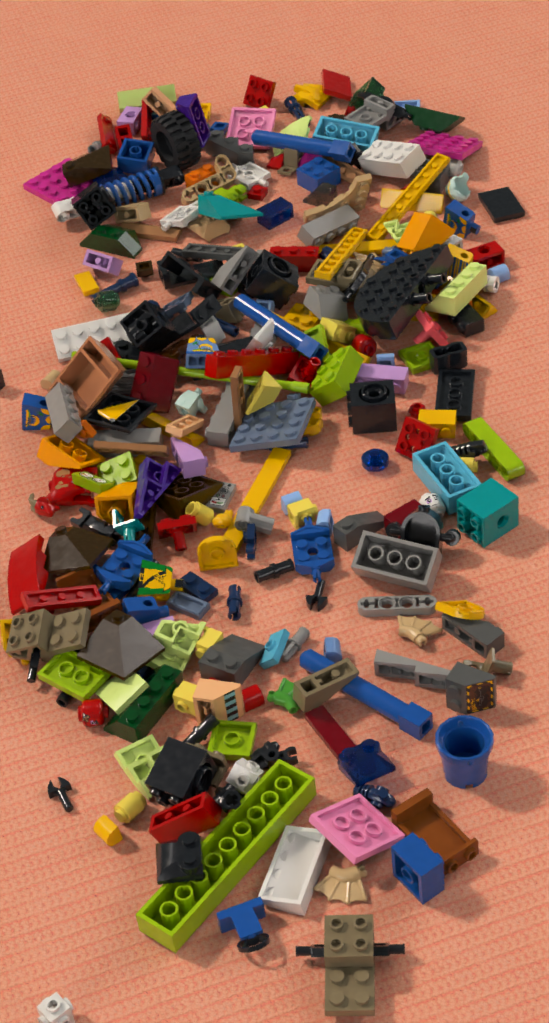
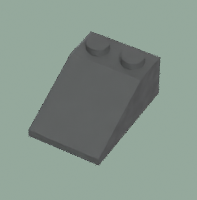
(231, 659)

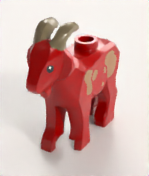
(62, 493)

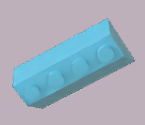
(333, 128)
(444, 473)

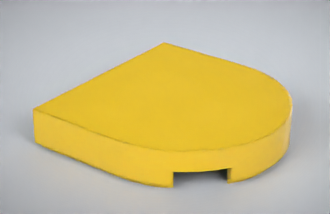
(217, 553)
(461, 609)

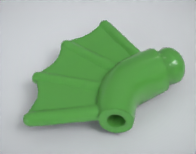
(284, 696)

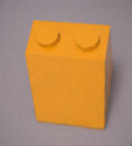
(424, 232)

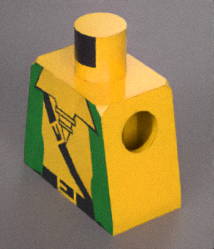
(157, 581)

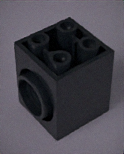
(94, 205)
(272, 279)
(149, 328)
(372, 407)
(180, 773)

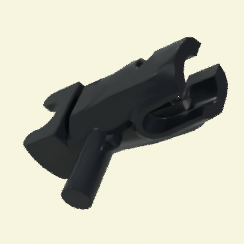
(96, 525)

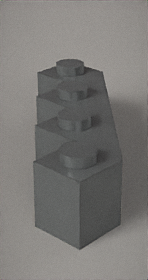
(236, 153)

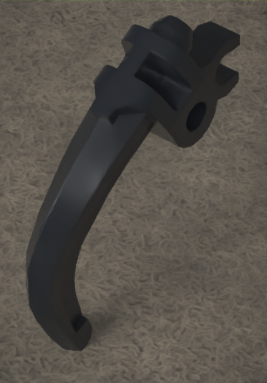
(269, 754)

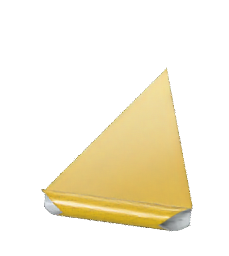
(114, 412)

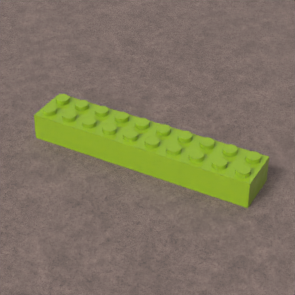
(228, 855)

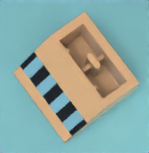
(219, 698)

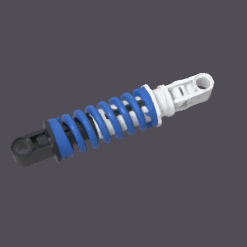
(127, 190)

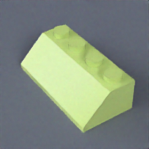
(134, 97)
(459, 290)

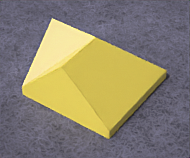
(263, 393)

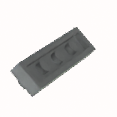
(210, 251)

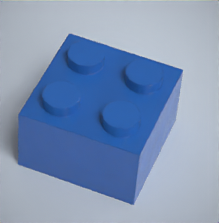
(135, 156)
(316, 172)
(418, 867)

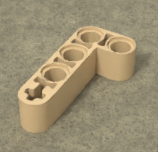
(221, 172)

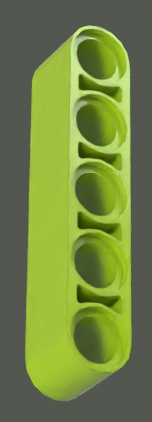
(498, 453)

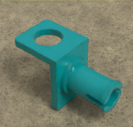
(128, 528)

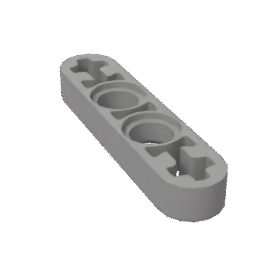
(397, 608)

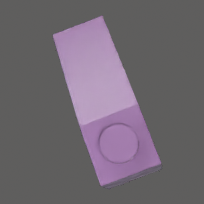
(188, 458)

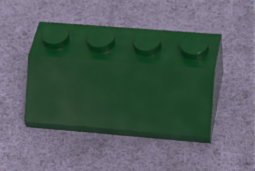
(149, 707)

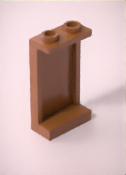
(87, 577)
(429, 822)

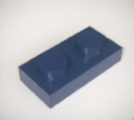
(198, 587)

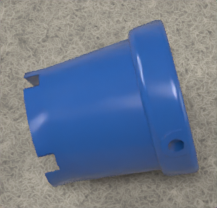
(464, 749)

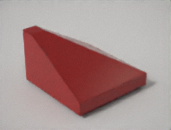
(276, 162)

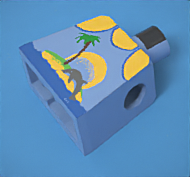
(197, 351)

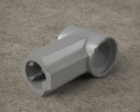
(246, 515)

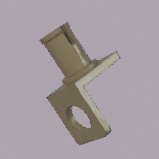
(290, 161)
(492, 664)

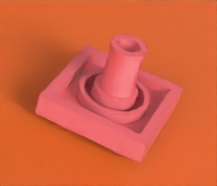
(431, 329)

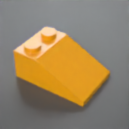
(73, 455)

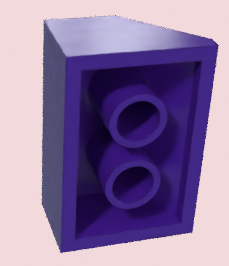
(192, 109)

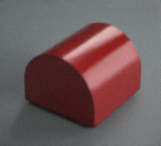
(252, 697)

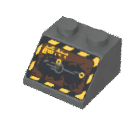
(470, 689)

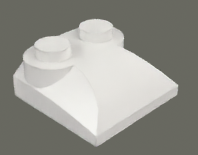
(263, 337)

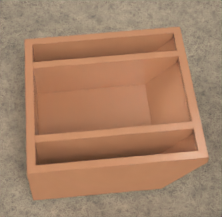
(90, 375)

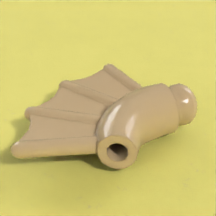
(376, 266)
(416, 629)
(344, 884)

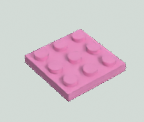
(247, 120)
(356, 828)

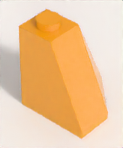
(119, 497)

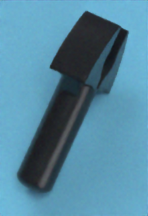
(322, 601)
(61, 793)

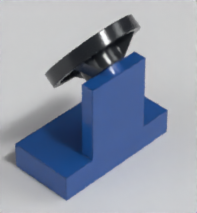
(245, 919)

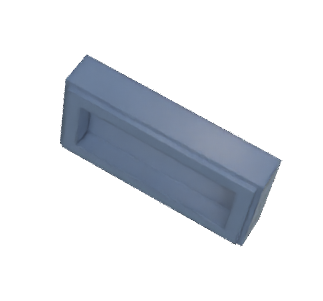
(188, 605)

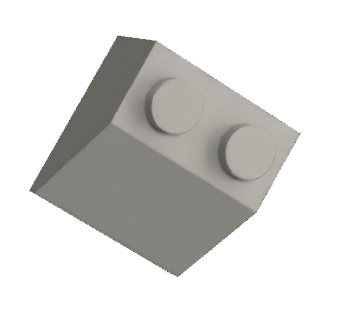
(326, 302)

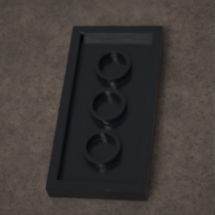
(456, 392)

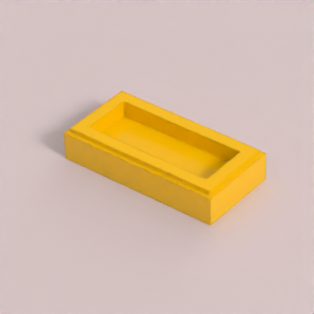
(86, 283)

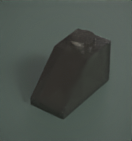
(321, 195)

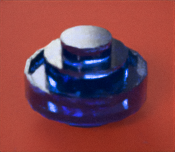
(375, 460)

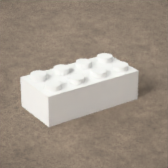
(392, 159)

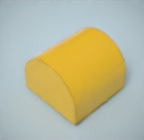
(107, 831)

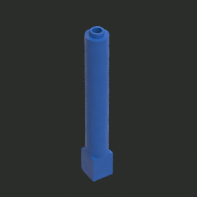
(337, 149)
(282, 329)
(410, 717)

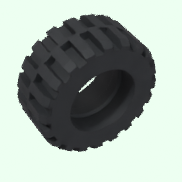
(175, 140)

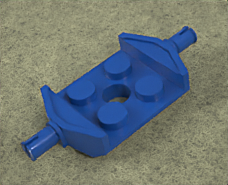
(312, 540)
(128, 555)

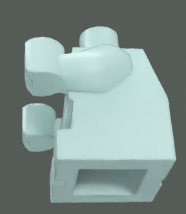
(190, 403)

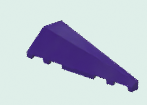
(151, 483)

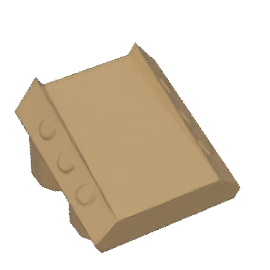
(209, 227)

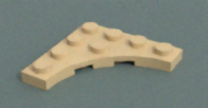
(354, 197)

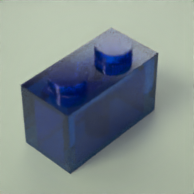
(275, 213)

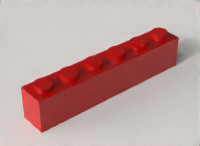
(253, 363)

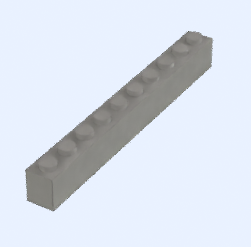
(222, 422)

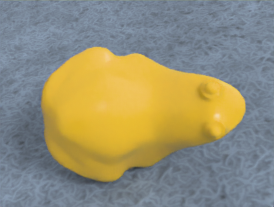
(223, 520)

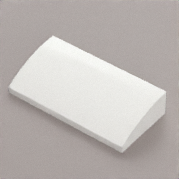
(295, 870)

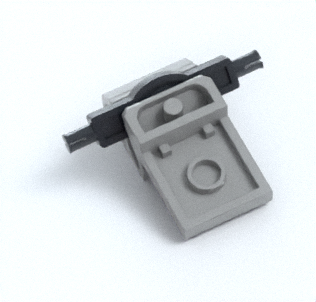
(378, 112)

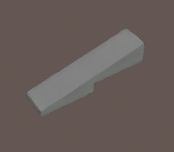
(397, 666)

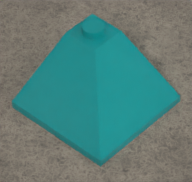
(223, 208)

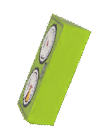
(91, 482)

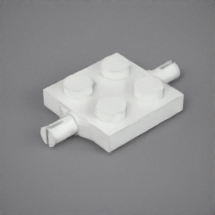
(250, 175)
(180, 216)

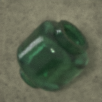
(107, 300)

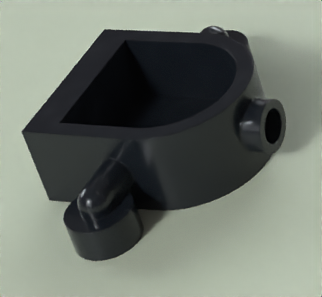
(425, 528)

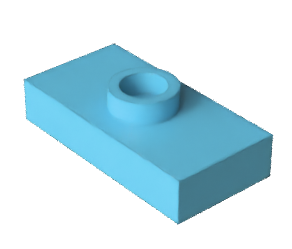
(274, 649)

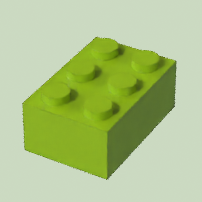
(335, 375)

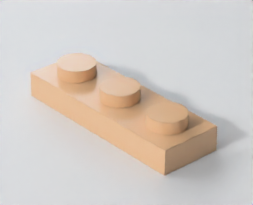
(184, 425)

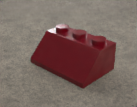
(155, 379)

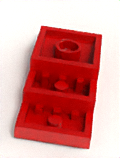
(26, 571)

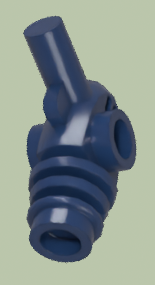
(378, 796)

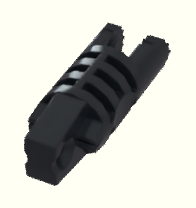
(471, 449)

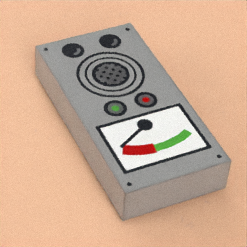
(222, 498)

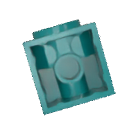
(487, 512)

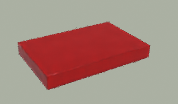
(336, 85)

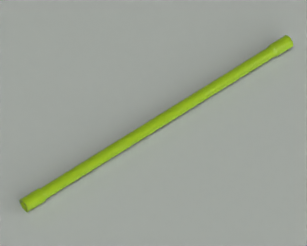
(294, 386)

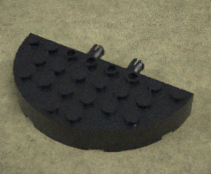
(400, 289)

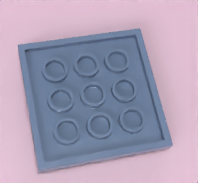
(274, 425)

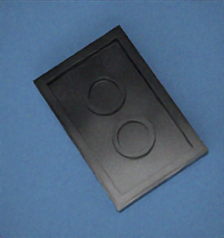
(501, 204)

